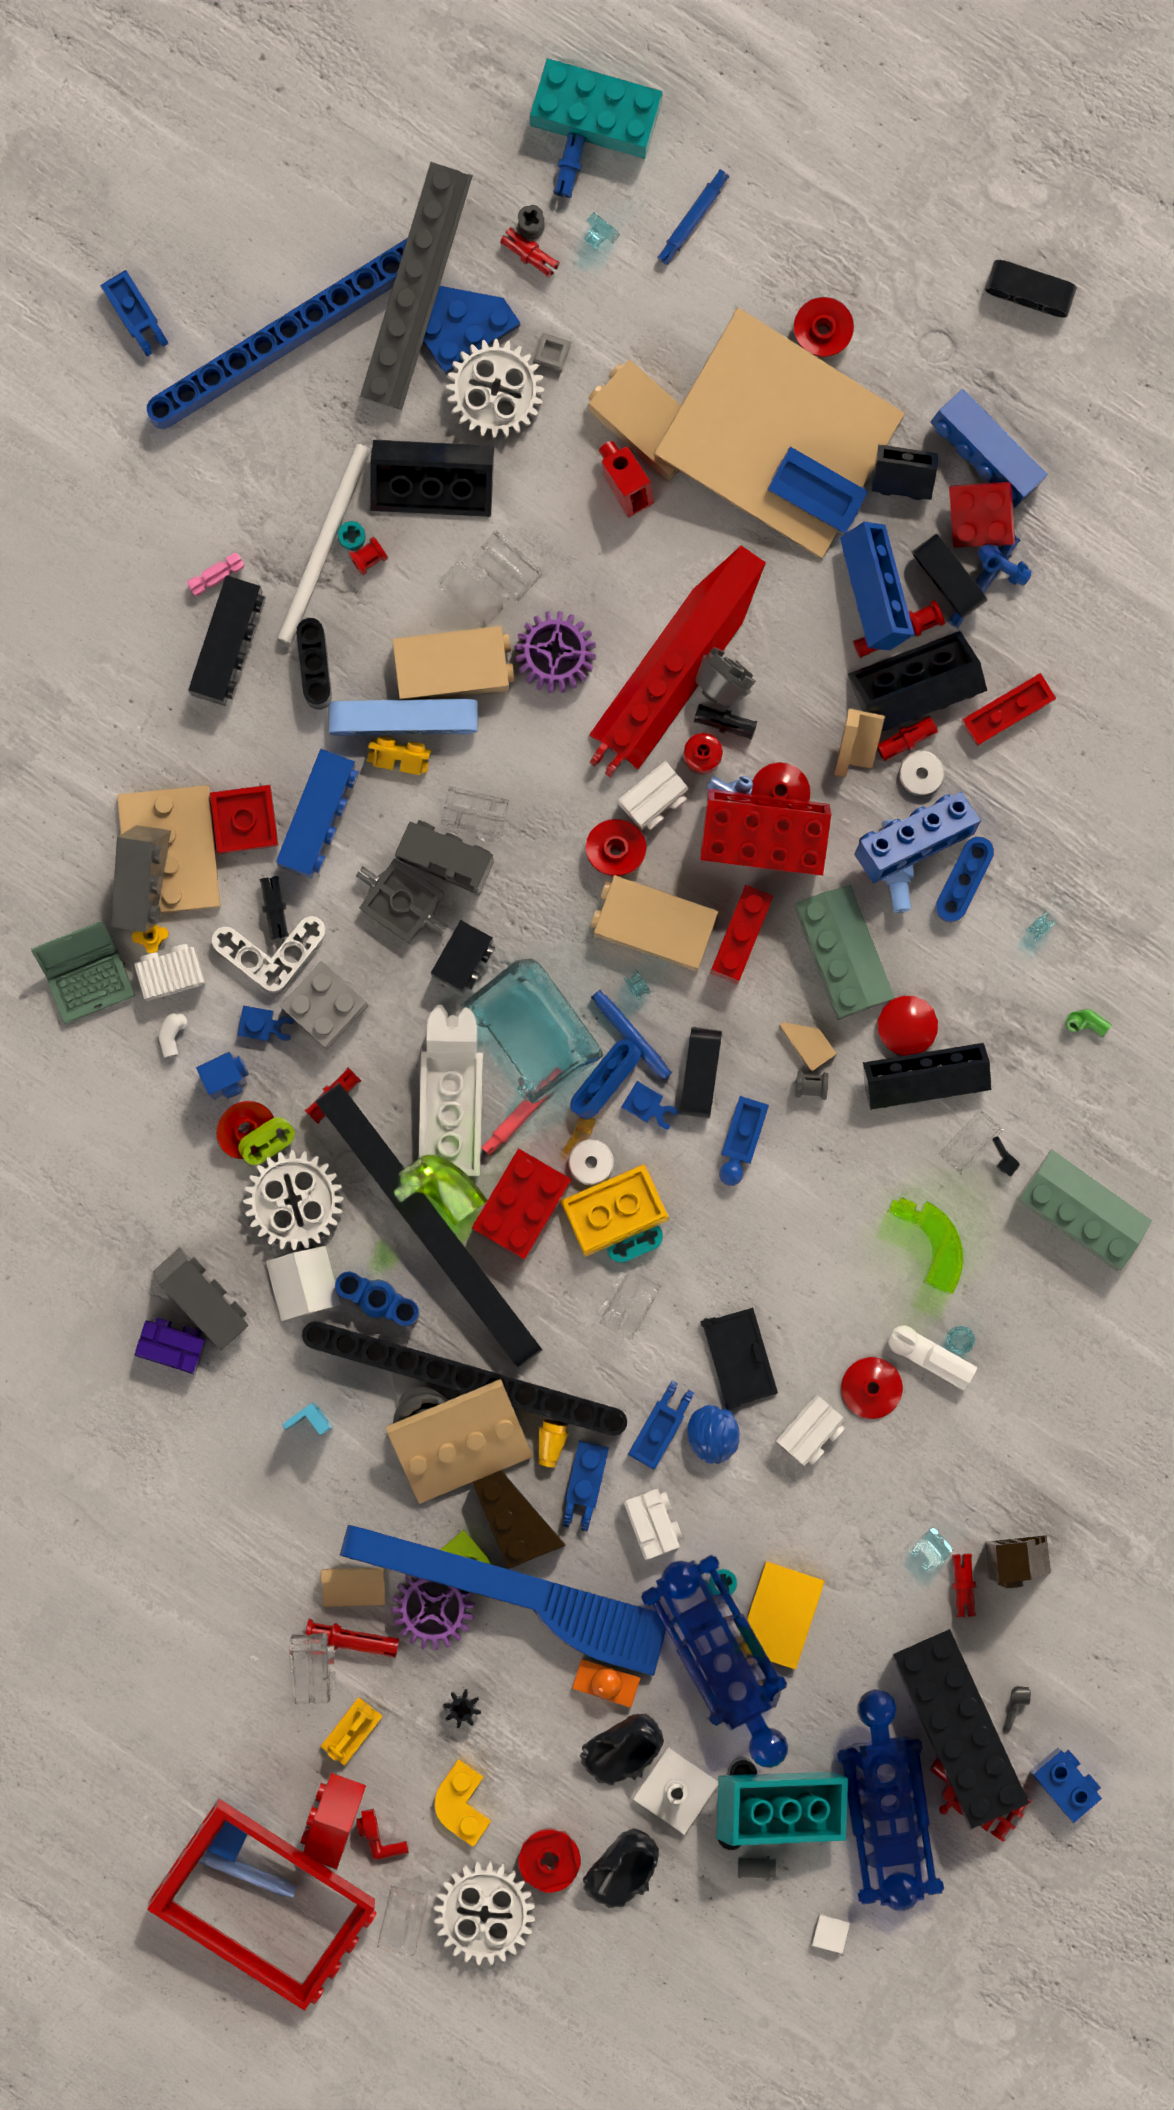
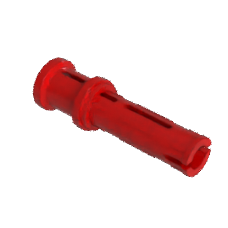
(920, 620)
(355, 1640)

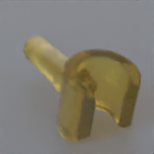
(583, 1125)

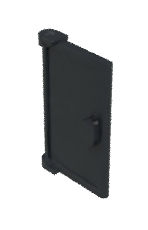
(735, 1357)

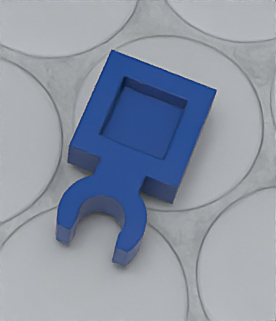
(259, 1023)
(645, 1103)

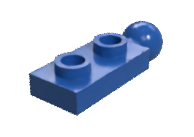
(742, 1138)

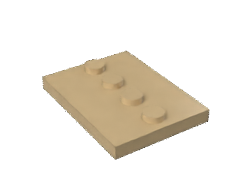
(191, 861)
(459, 1441)

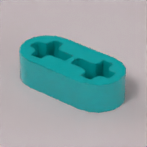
(637, 1249)

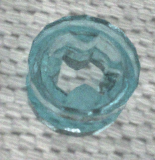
(1041, 926)
(637, 985)
(954, 1332)

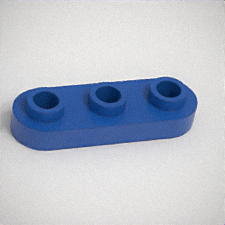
(974, 870)
(605, 1079)

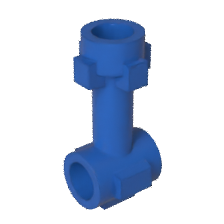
(991, 561)

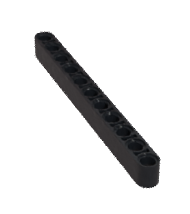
(429, 1227)
(451, 1369)

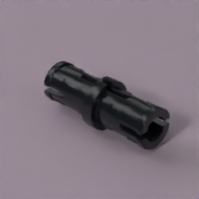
(725, 721)
(274, 907)

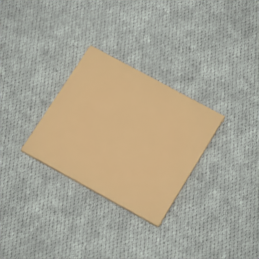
(756, 403)

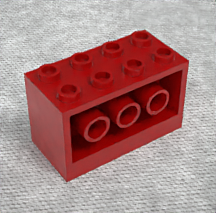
(765, 832)

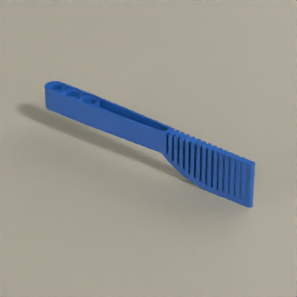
(583, 1620)

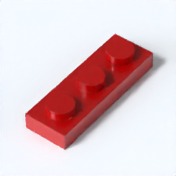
(1008, 709)

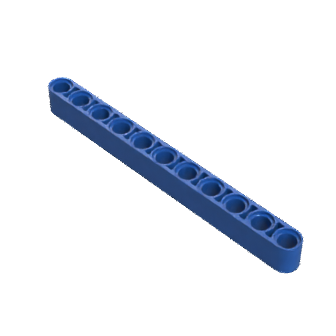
(273, 335)

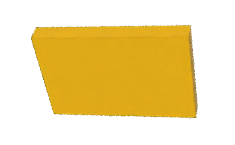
(614, 1210)
(783, 1612)

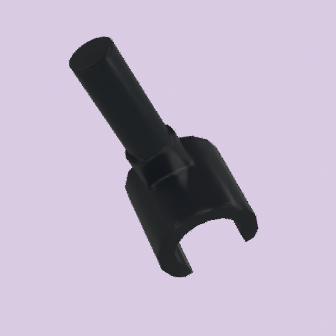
(1008, 1163)

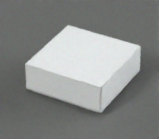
(830, 1933)

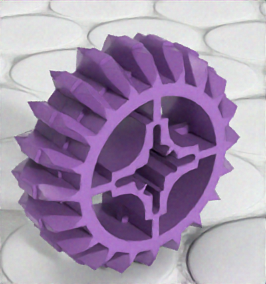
(541, 649)
(412, 1625)

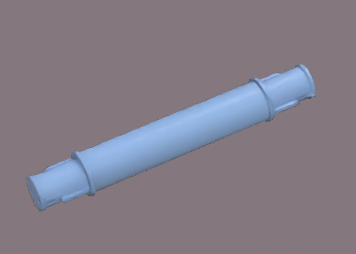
(249, 1874)

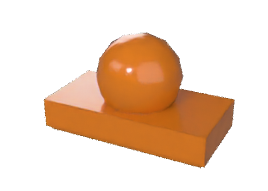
(606, 1682)

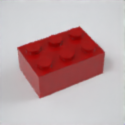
(521, 1204)

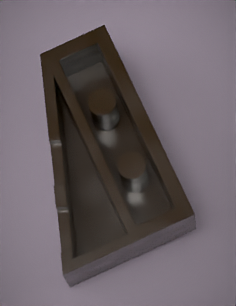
(514, 1521)
(1017, 1560)

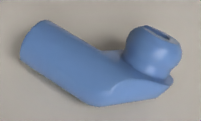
(743, 785)

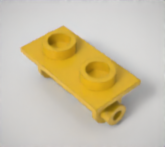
(410, 755)
(351, 1731)

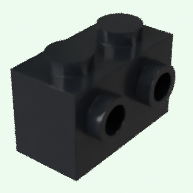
(904, 472)
(462, 957)

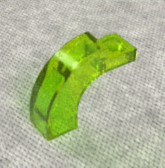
(444, 1184)
(944, 1238)

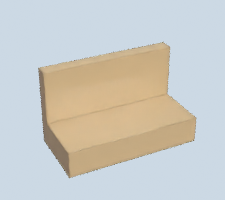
(859, 741)
(353, 1587)

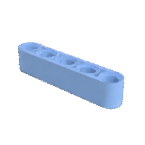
(403, 717)

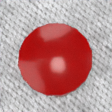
(907, 1025)

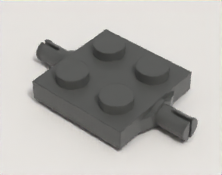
(401, 901)

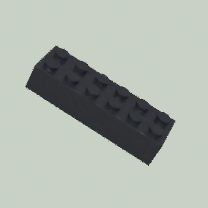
(960, 1729)

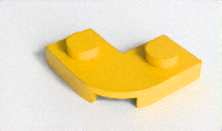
(452, 1803)

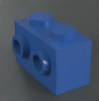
(223, 1076)
(1066, 1784)

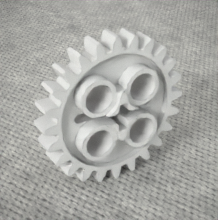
(502, 362)
(266, 1208)
(481, 1942)

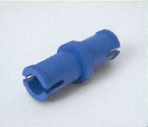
(569, 165)

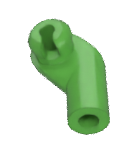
(1086, 1019)

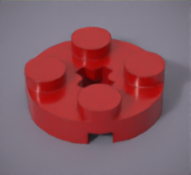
(539, 1875)

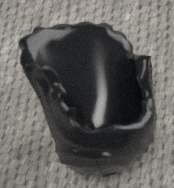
(623, 1749)
(622, 1869)

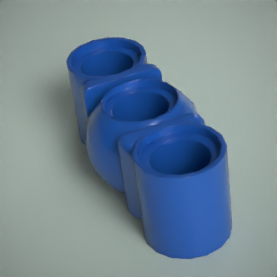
(362, 1295)

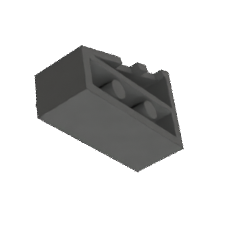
(445, 856)
(139, 877)
(201, 1298)

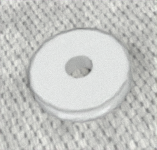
(928, 762)
(594, 1149)

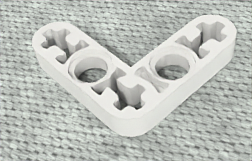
(266, 963)

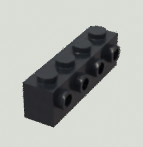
(226, 640)
(927, 1077)

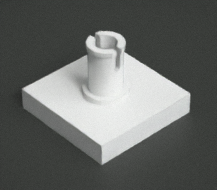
(676, 1790)

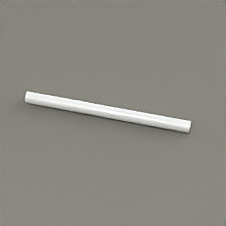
(323, 543)

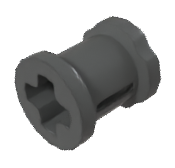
(534, 230)
(811, 1085)

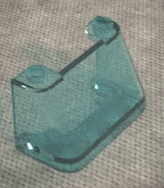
(534, 1028)

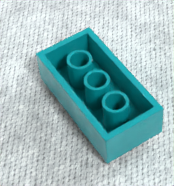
(596, 107)
(782, 1808)

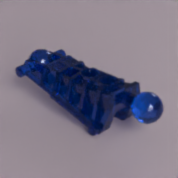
(680, 1581)
(900, 1889)

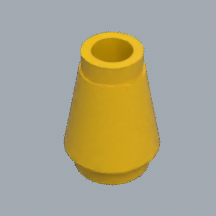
(551, 1442)

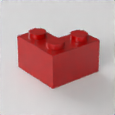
(332, 1820)

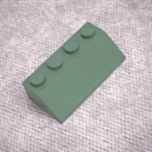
(843, 951)
(1085, 1210)

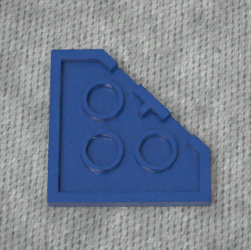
(463, 320)

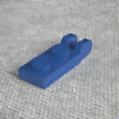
(132, 309)
(659, 1428)
(585, 1481)

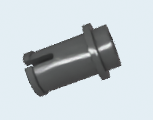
(757, 1868)

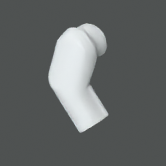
(168, 1031)

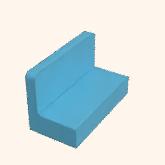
(314, 1415)

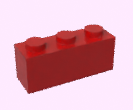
(741, 934)

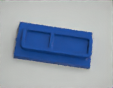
(817, 490)

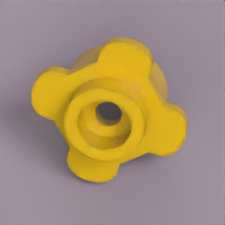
(153, 943)

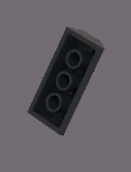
(431, 478)
(919, 680)

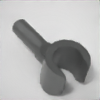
(1019, 1695)

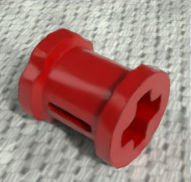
(368, 556)

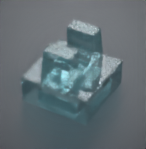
(600, 231)
(933, 1548)

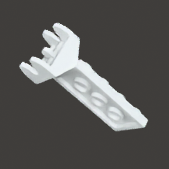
(452, 1090)

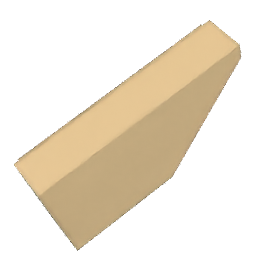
(809, 1044)

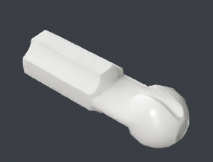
(932, 1357)

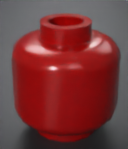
(699, 763)

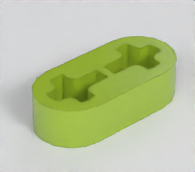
(266, 1140)

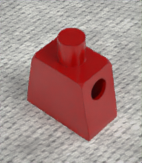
(626, 478)

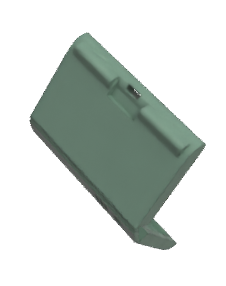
(84, 971)

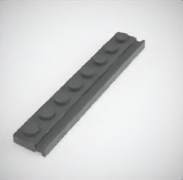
(416, 286)

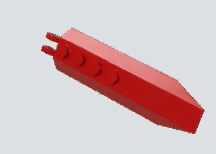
(669, 669)

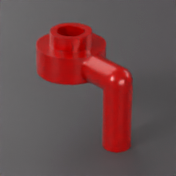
(368, 1827)

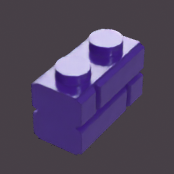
(171, 1346)

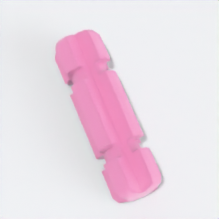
(215, 574)

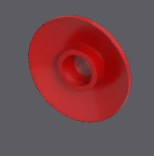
(828, 313)
(781, 775)
(615, 835)
(227, 1129)
(855, 1387)

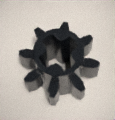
(454, 1712)

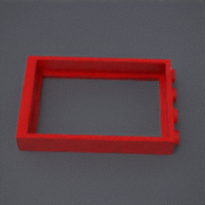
(327, 1966)

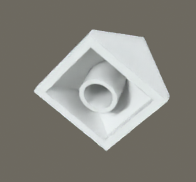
(303, 1283)

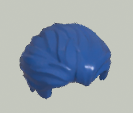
(713, 1434)

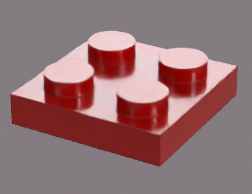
(982, 514)
(244, 819)

